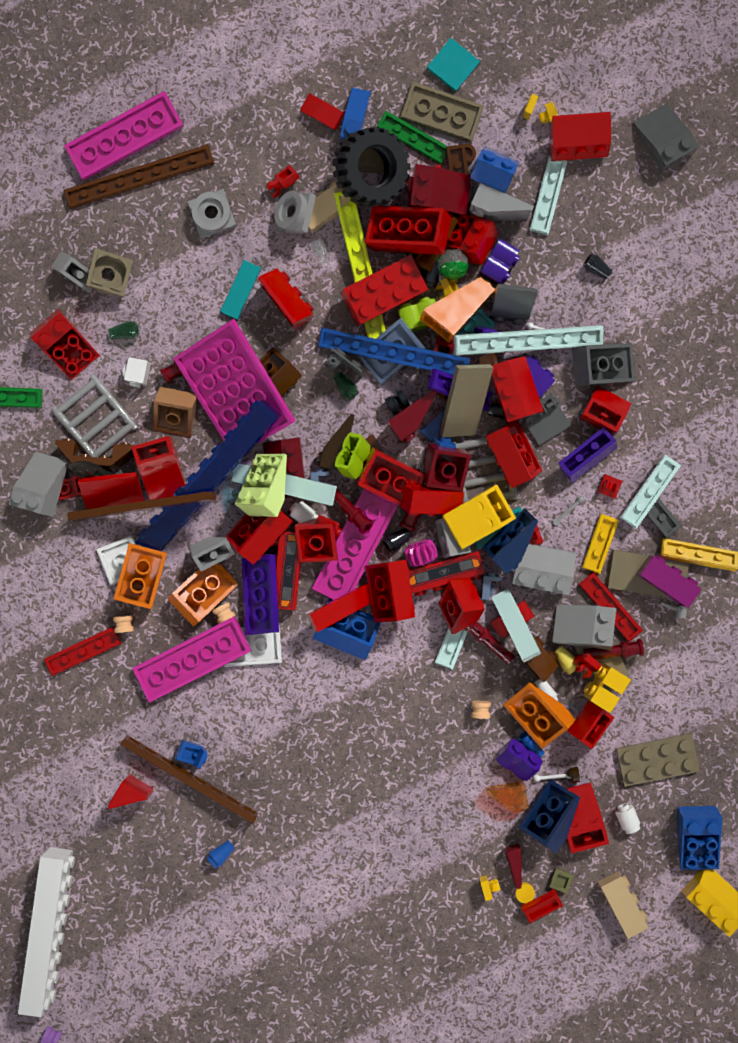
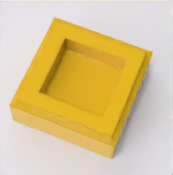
(530, 106)

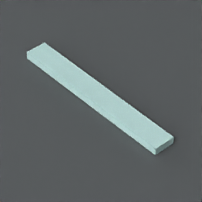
(527, 340)

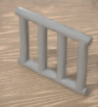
(106, 396)
(512, 493)

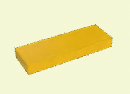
(600, 543)

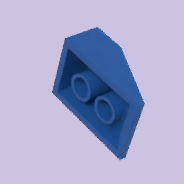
(494, 169)

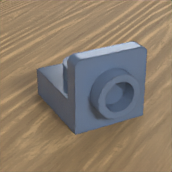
(487, 588)

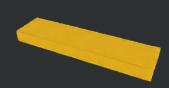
(699, 554)

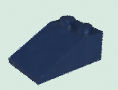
(512, 541)
(551, 816)

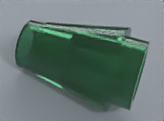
(125, 330)
(345, 386)

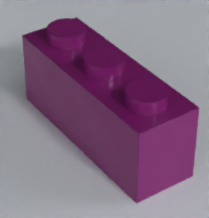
(669, 580)

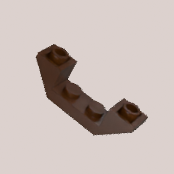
(120, 455)

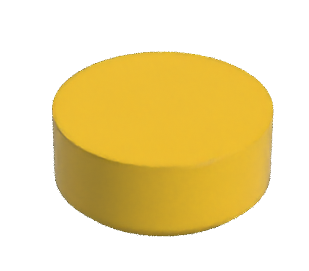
(526, 893)

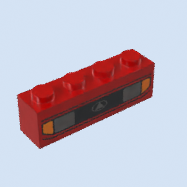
(287, 571)
(441, 572)

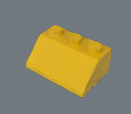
(715, 899)

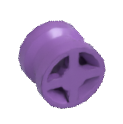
(51, 1036)

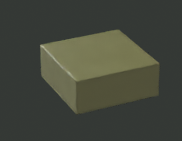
(561, 880)

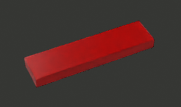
(603, 597)
(340, 608)
(82, 651)

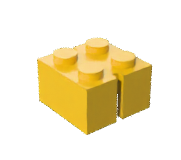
(600, 696)

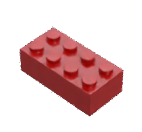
(408, 230)
(384, 290)

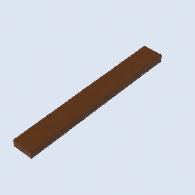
(138, 176)
(142, 506)
(189, 779)

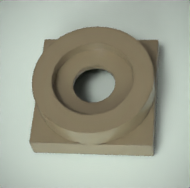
(121, 267)

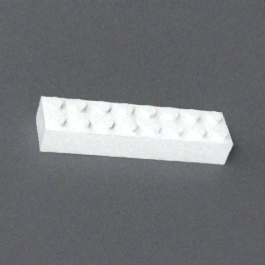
(46, 931)

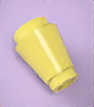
(565, 659)

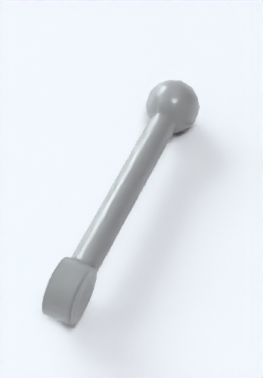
(556, 521)

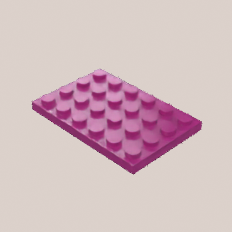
(230, 379)

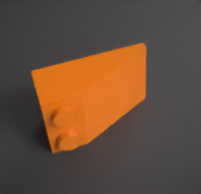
(140, 576)
(202, 592)
(539, 714)

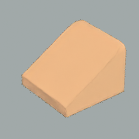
(488, 359)

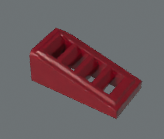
(513, 856)

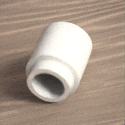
(302, 512)
(628, 818)

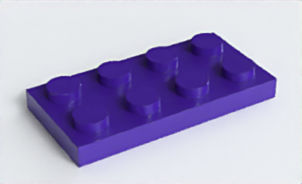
(260, 596)

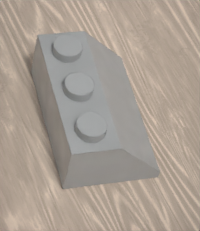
(545, 569)

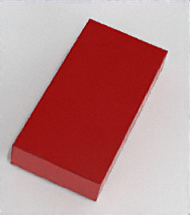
(541, 906)

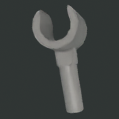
(680, 610)

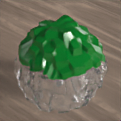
(453, 264)

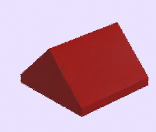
(316, 541)
(130, 791)

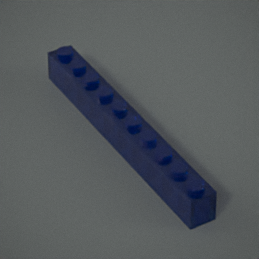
(211, 474)

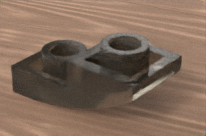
(85, 469)

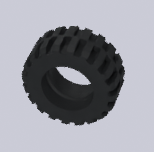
(394, 166)

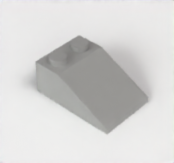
(498, 206)
(40, 484)
(584, 626)

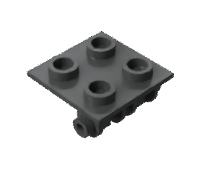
(338, 358)
(549, 422)

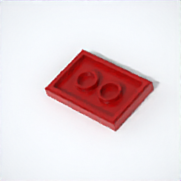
(110, 490)

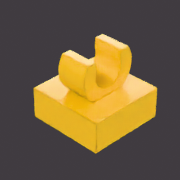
(546, 116)
(448, 286)
(488, 887)

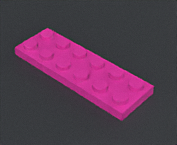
(124, 135)
(354, 548)
(192, 659)

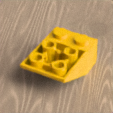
(479, 516)

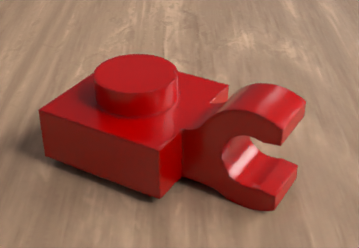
(284, 179)

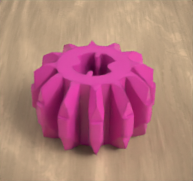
(421, 553)

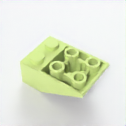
(264, 486)

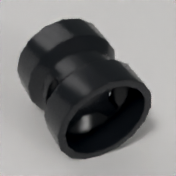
(393, 404)

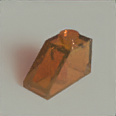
(510, 795)

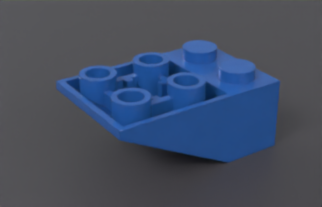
(699, 837)

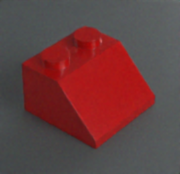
(460, 604)

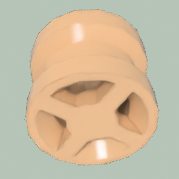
(223, 612)
(123, 624)
(480, 709)

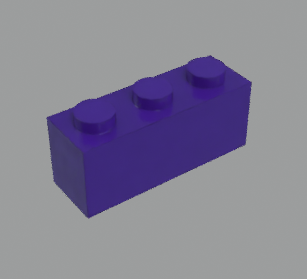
(588, 455)

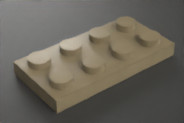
(657, 759)

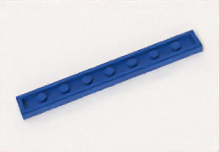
(390, 351)

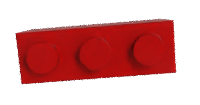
(429, 500)

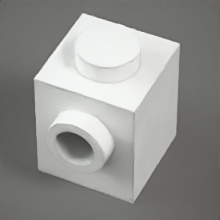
(136, 372)

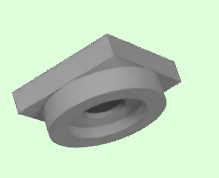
(301, 218)
(223, 220)

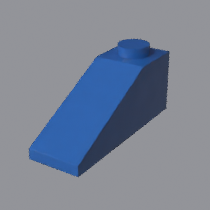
(355, 112)

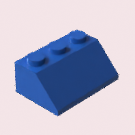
(351, 634)

